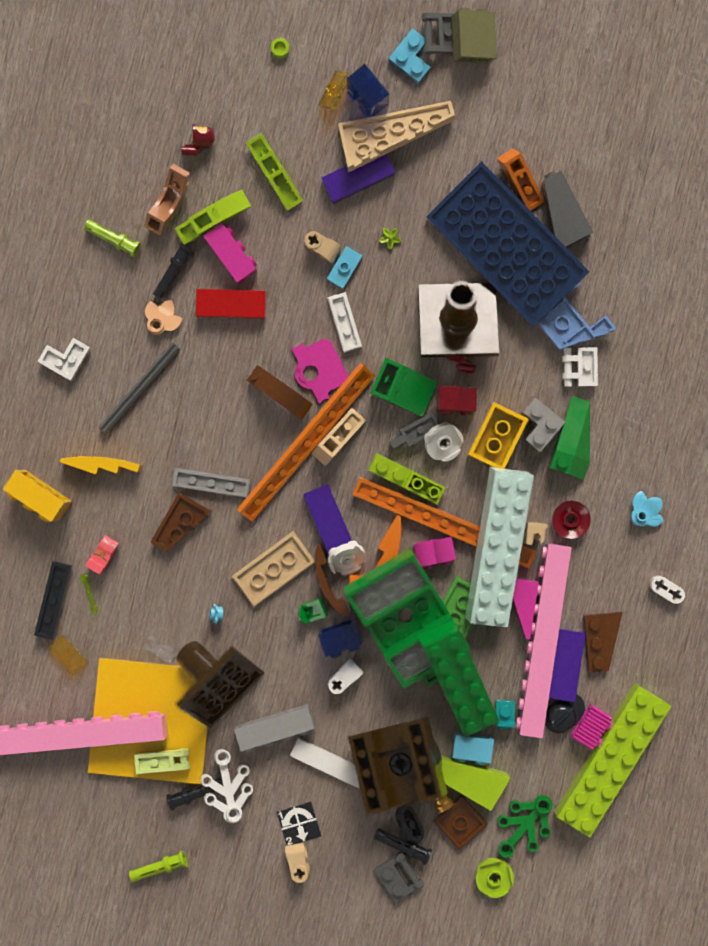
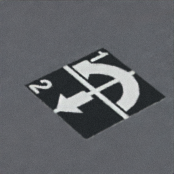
(299, 823)

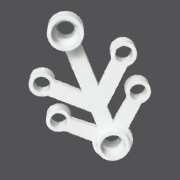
(228, 788)

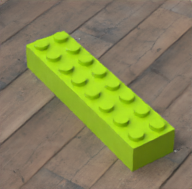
(612, 760)

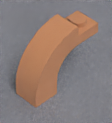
(168, 203)

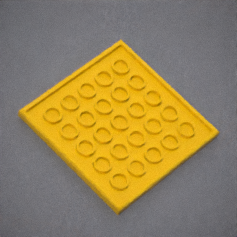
(142, 688)

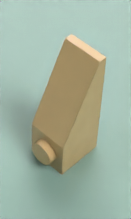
(338, 437)

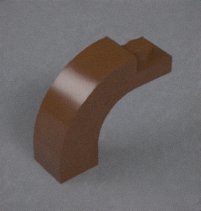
(279, 392)

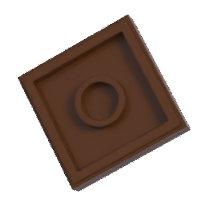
(460, 822)

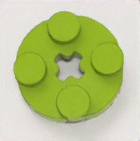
(504, 882)

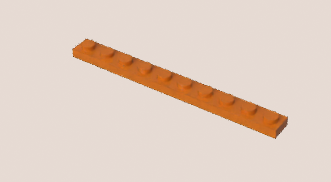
(306, 442)
(427, 515)

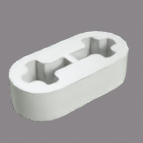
(669, 586)

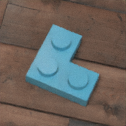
(406, 57)

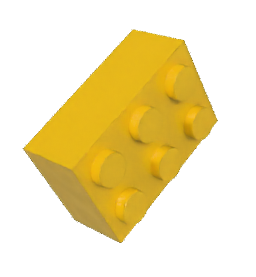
(497, 436)
(37, 496)

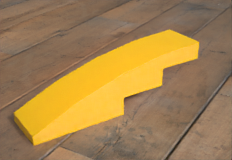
(95, 464)

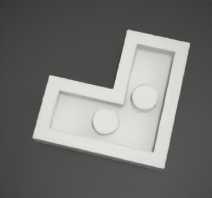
(67, 363)

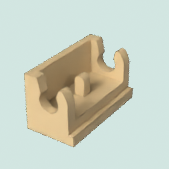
(534, 530)

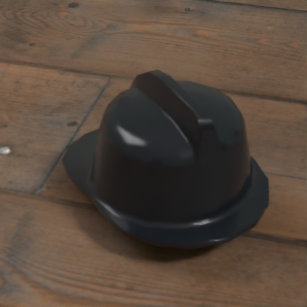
(564, 714)

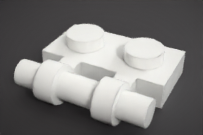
(586, 367)

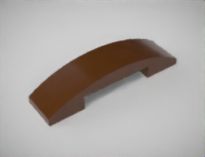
(338, 604)

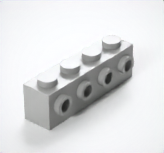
(275, 727)

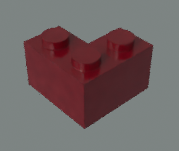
(456, 399)

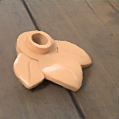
(164, 315)

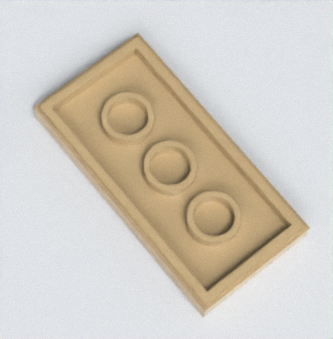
(273, 568)

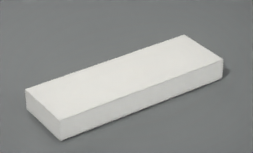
(344, 322)

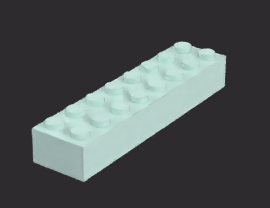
(499, 547)

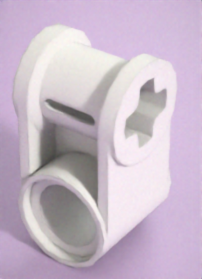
(347, 674)

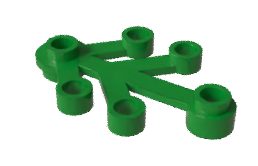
(527, 823)

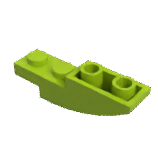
(212, 216)
(406, 478)

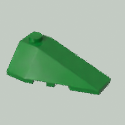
(572, 445)

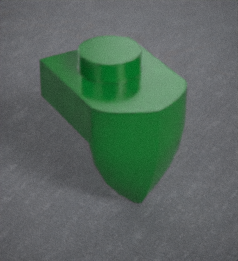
(312, 611)

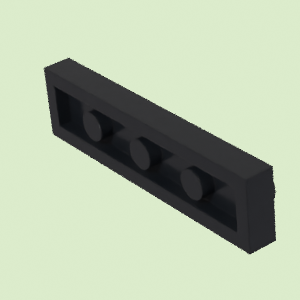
(53, 600)

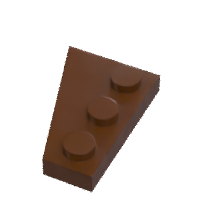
(179, 521)

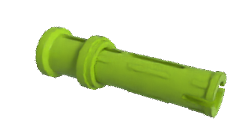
(120, 241)
(166, 864)

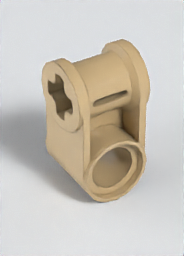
(326, 248)
(297, 859)

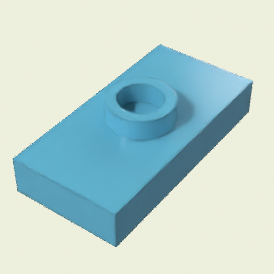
(344, 267)

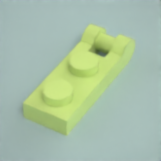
(161, 761)

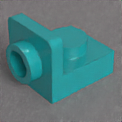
(506, 713)

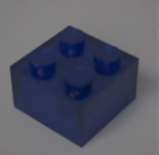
(367, 91)
(340, 638)

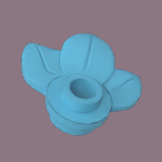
(648, 508)

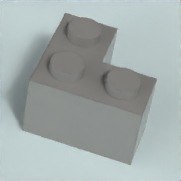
(545, 423)

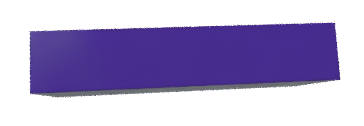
(344, 184)
(327, 517)
(567, 665)

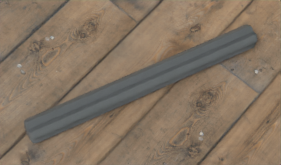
(139, 388)

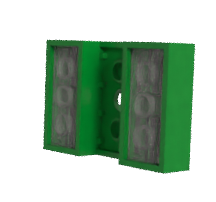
(381, 597)

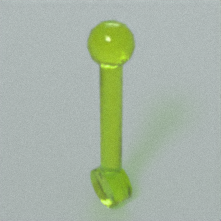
(84, 577)

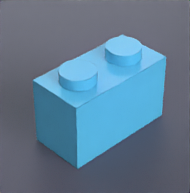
(473, 748)

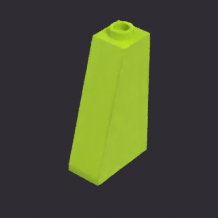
(475, 781)

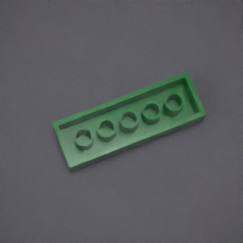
(458, 678)

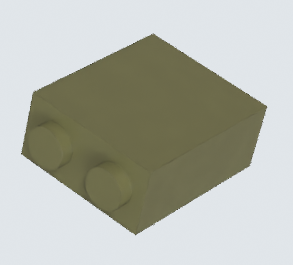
(474, 36)

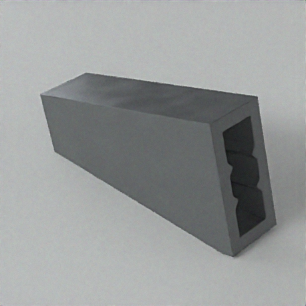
(563, 211)

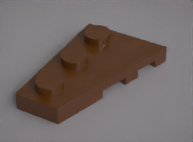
(600, 639)

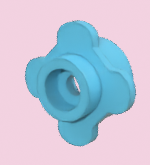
(216, 614)

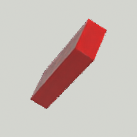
(231, 303)

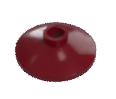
(580, 523)

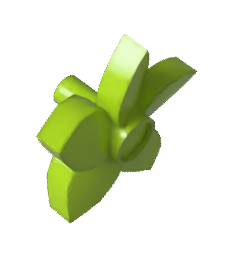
(390, 237)

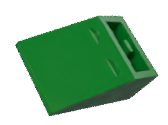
(403, 387)

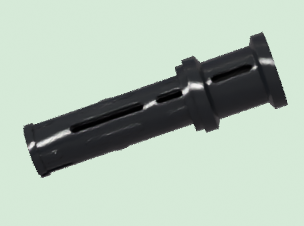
(177, 263)
(186, 795)
(411, 849)

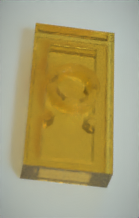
(334, 90)
(67, 655)

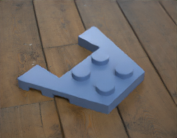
(568, 328)

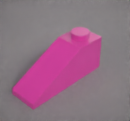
(524, 603)

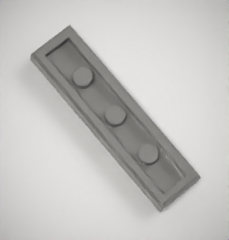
(211, 482)

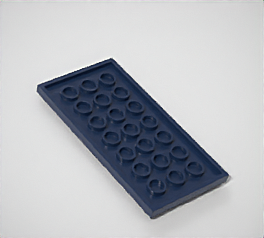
(507, 244)

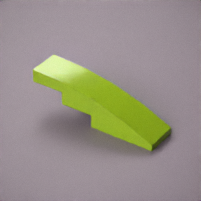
(274, 171)

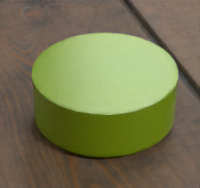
(280, 48)

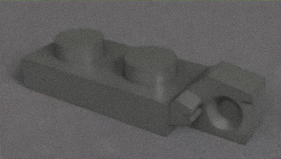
(415, 431)

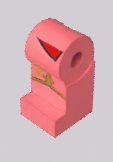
(102, 555)

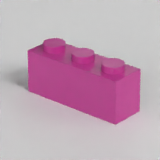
(231, 252)

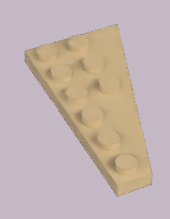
(378, 135)

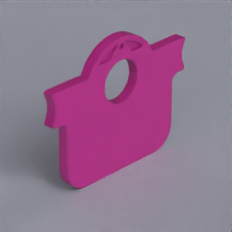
(329, 366)

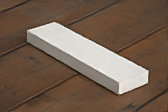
(325, 761)

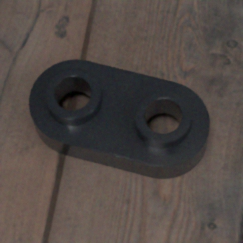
(409, 823)

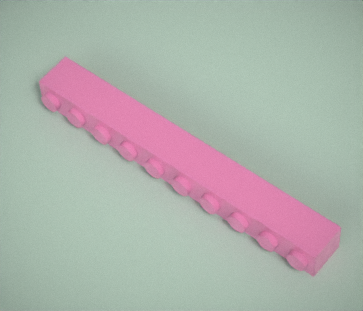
(544, 640)
(83, 733)

